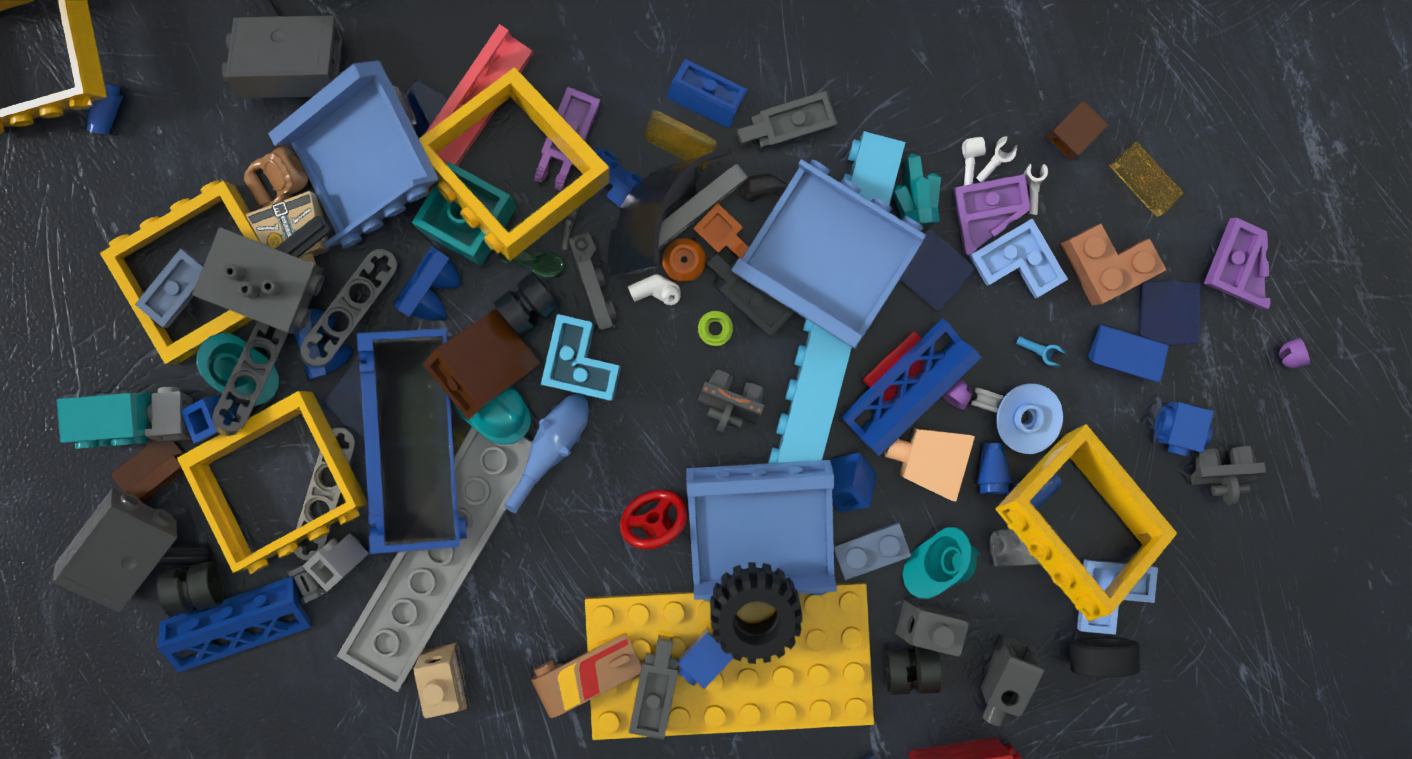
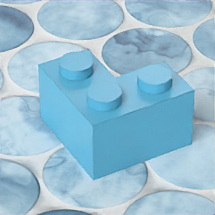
(569, 364)

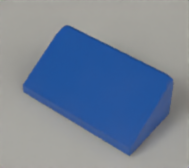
(706, 93)
(1129, 353)

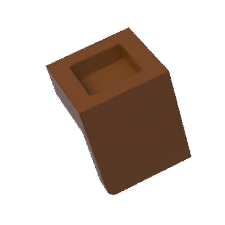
(1076, 131)

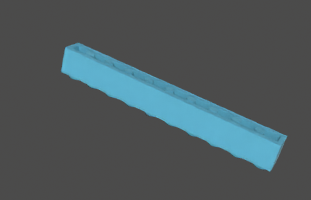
(825, 356)

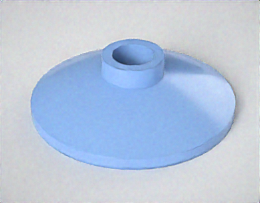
(1042, 423)

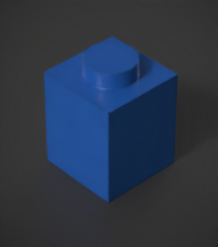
(703, 659)

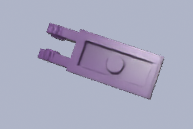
(579, 112)

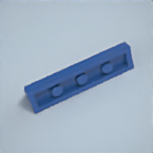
(914, 393)
(253, 608)

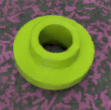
(715, 316)

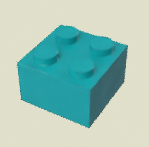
(445, 224)
(104, 419)

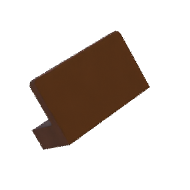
(150, 469)

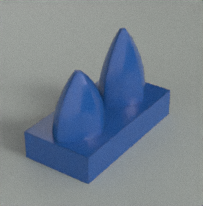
(416, 296)
(338, 359)

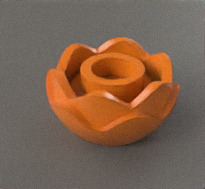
(684, 271)

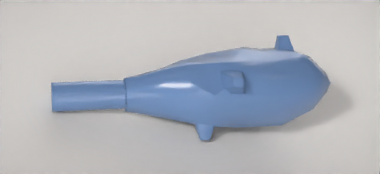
(551, 444)

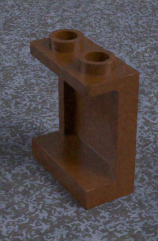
(481, 363)

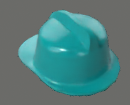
(218, 359)
(502, 419)
(940, 563)

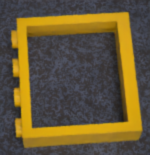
(84, 64)
(592, 167)
(153, 229)
(1122, 496)
(216, 509)

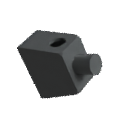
(933, 628)
(1010, 679)

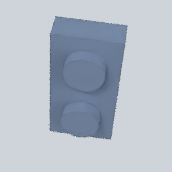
(171, 289)
(871, 551)

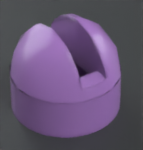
(1294, 354)
(958, 395)

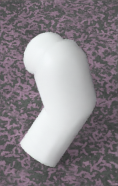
(657, 287)

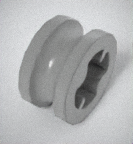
(987, 400)

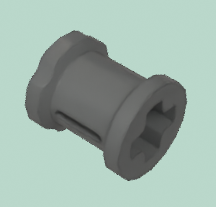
(307, 585)

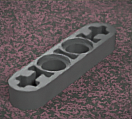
(344, 305)
(247, 369)

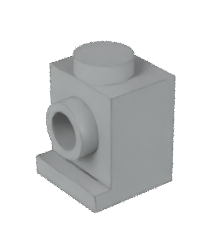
(166, 416)
(335, 561)

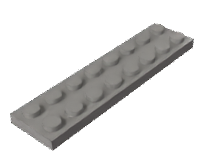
(425, 582)

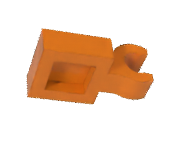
(721, 231)

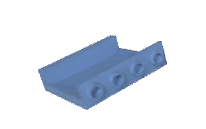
(358, 151)
(830, 253)
(762, 516)

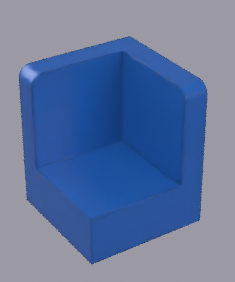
(852, 482)

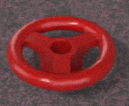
(655, 522)

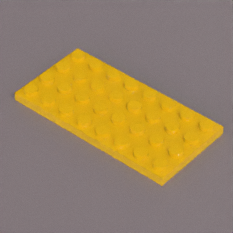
(811, 686)

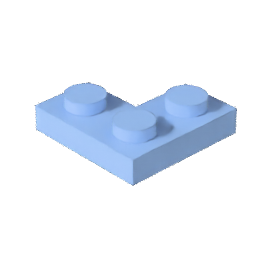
(1021, 250)
(1104, 573)

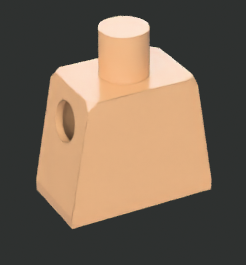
(933, 459)

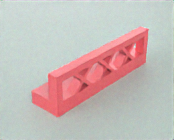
(495, 60)

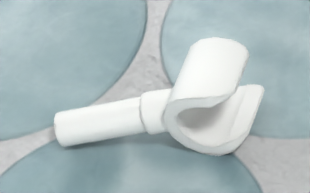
(972, 148)
(997, 159)
(1034, 187)

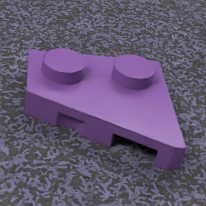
(988, 208)
(1241, 263)

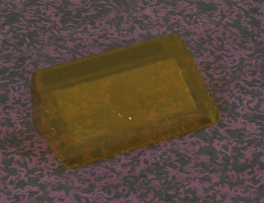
(678, 138)
(1146, 179)

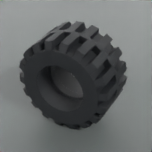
(762, 638)

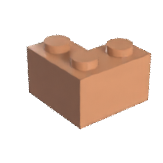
(1103, 270)

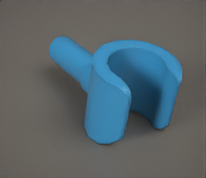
(1045, 352)

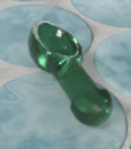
(541, 262)

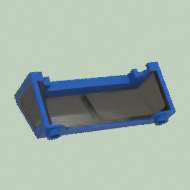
(407, 444)

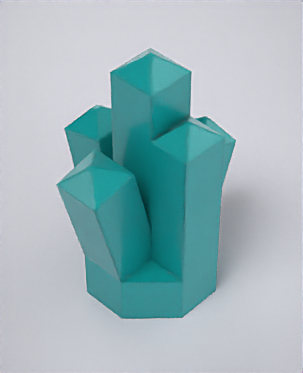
(919, 194)

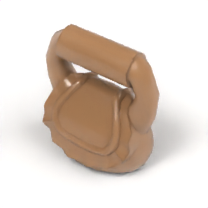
(283, 172)

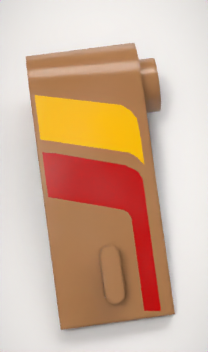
(585, 677)

